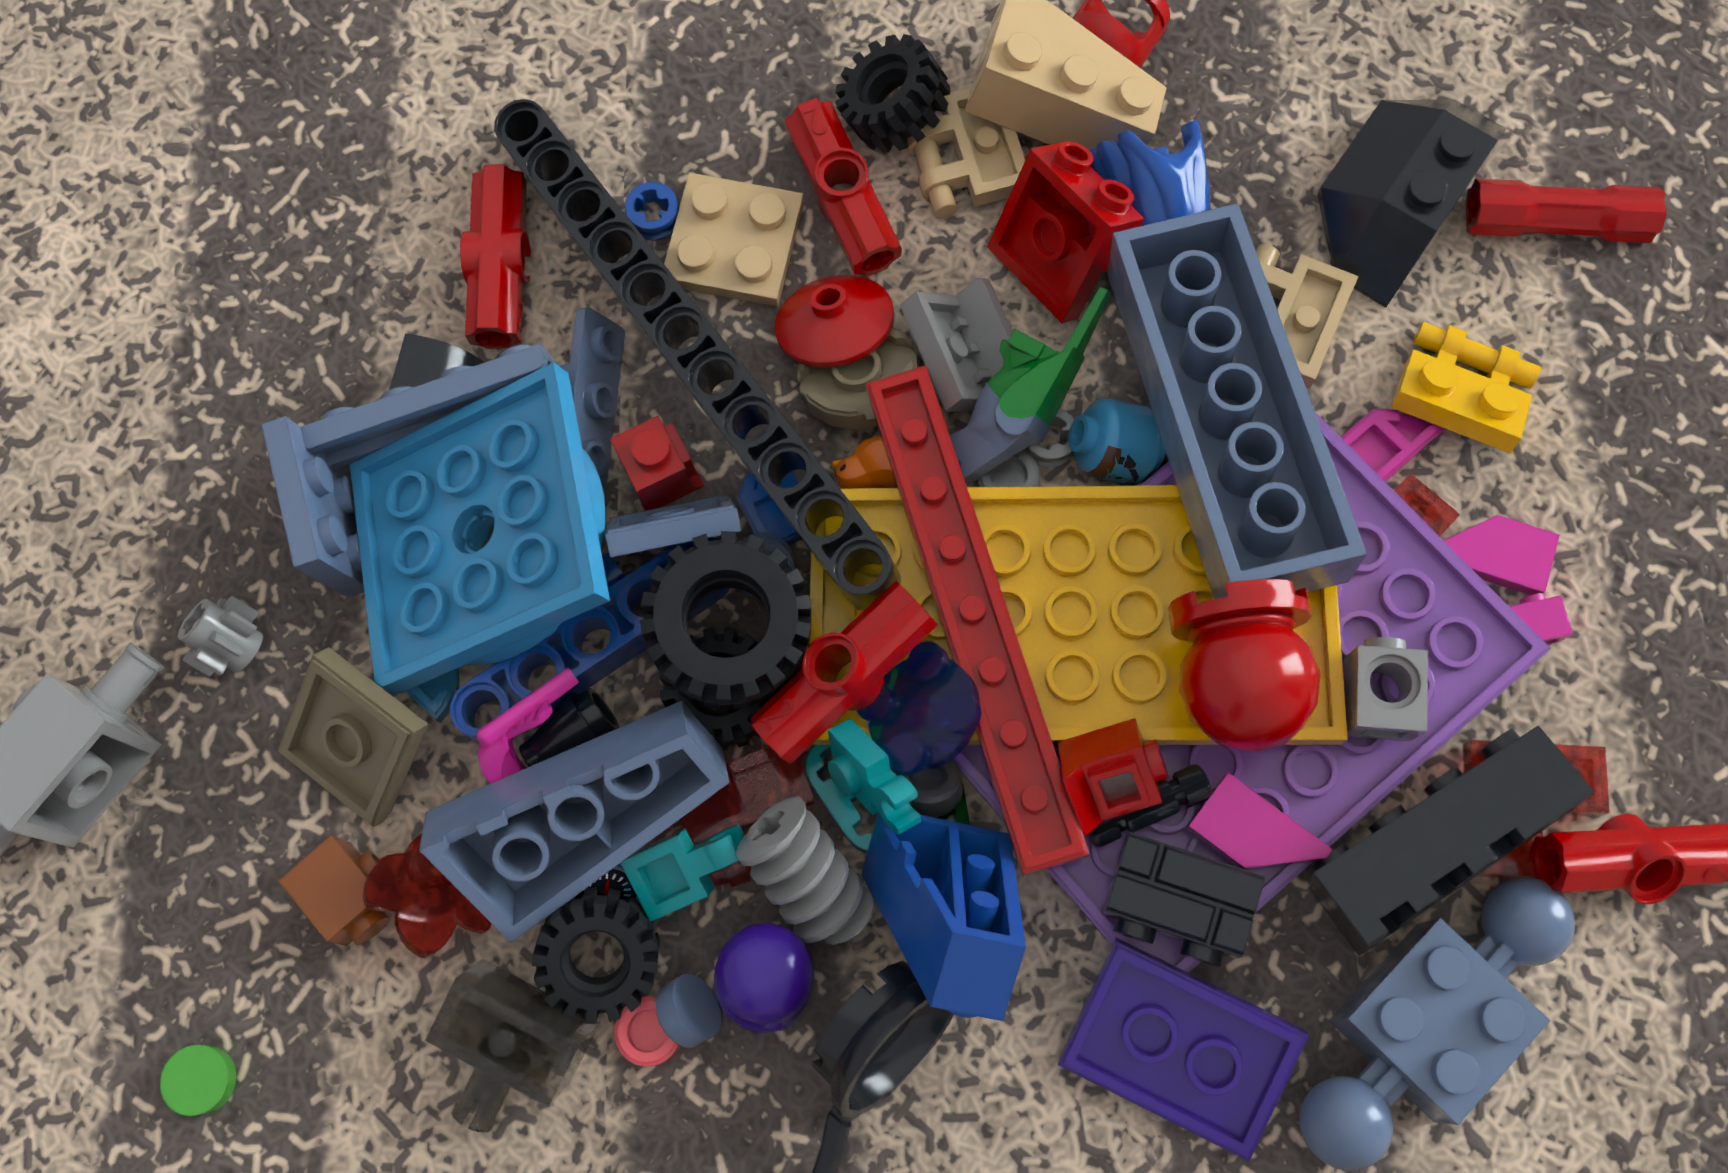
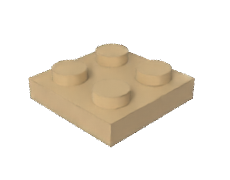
(734, 238)

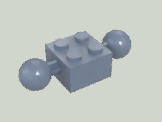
(1437, 1023)

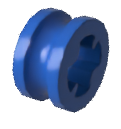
(647, 193)

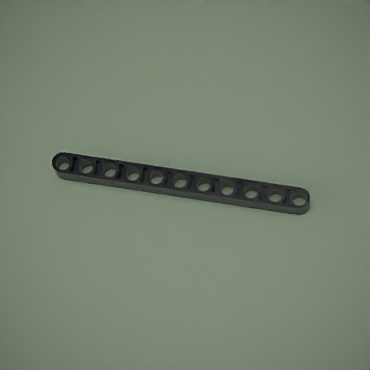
(576, 195)

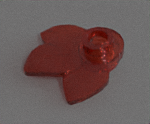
(423, 900)

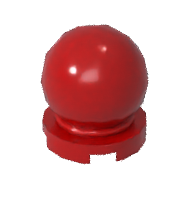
(1247, 672)

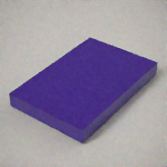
(1183, 1048)

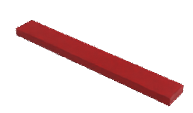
(976, 622)

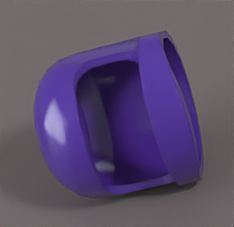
(764, 977)

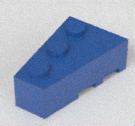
(951, 910)

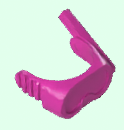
(496, 747)

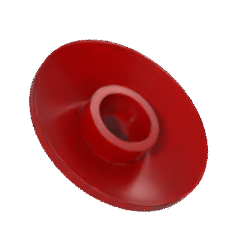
(834, 321)

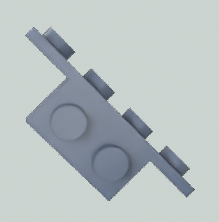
(595, 383)

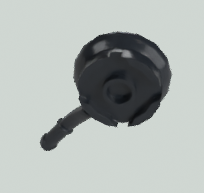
(871, 1051)

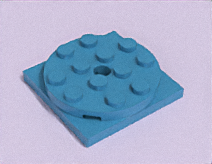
(431, 505)

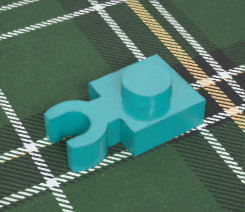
(864, 771)

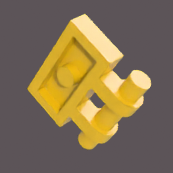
(1461, 399)

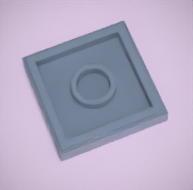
(670, 525)

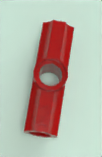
(855, 212)
(495, 257)
(814, 697)
(1632, 858)

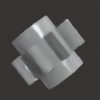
(220, 636)

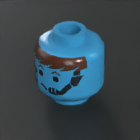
(1116, 441)

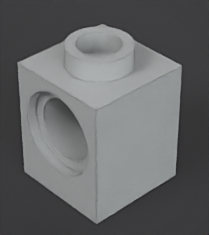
(1373, 717)

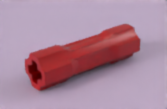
(1609, 213)

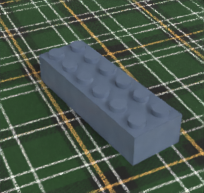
(1232, 404)

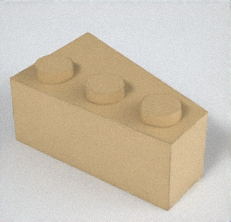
(1060, 80)

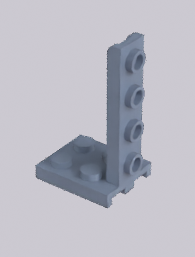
(310, 458)

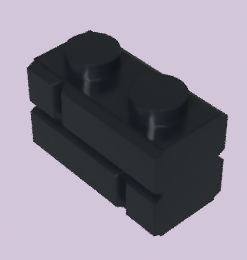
(1183, 898)

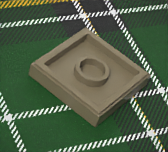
(351, 736)

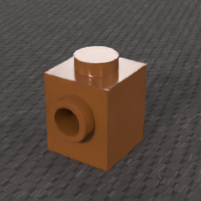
(330, 892)

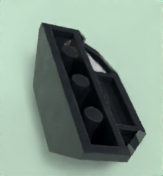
(1400, 187)

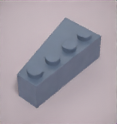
(571, 819)

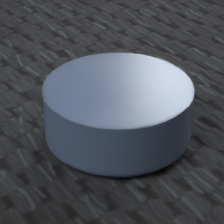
(688, 1011)

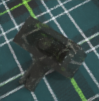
(509, 1039)

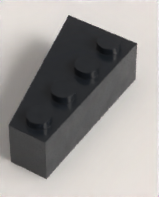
(1447, 838)

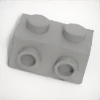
(958, 340)

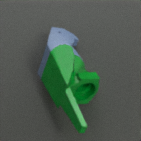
(1023, 396)

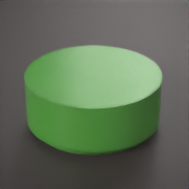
(198, 1080)

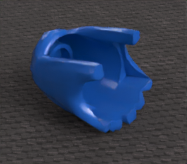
(1161, 182)

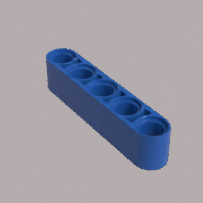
(509, 679)

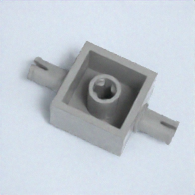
(72, 751)

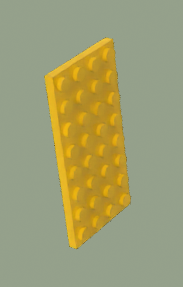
(1088, 602)

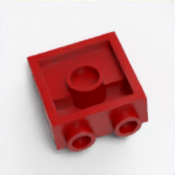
(1061, 226)

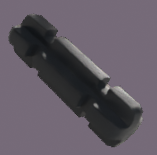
(1187, 787)

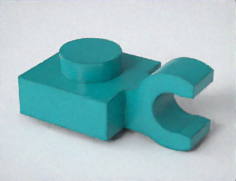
(677, 872)

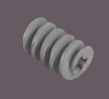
(805, 874)

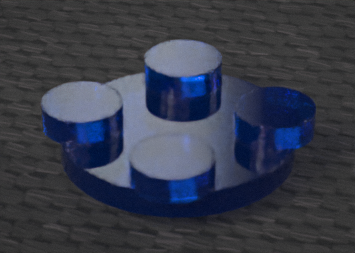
(924, 711)

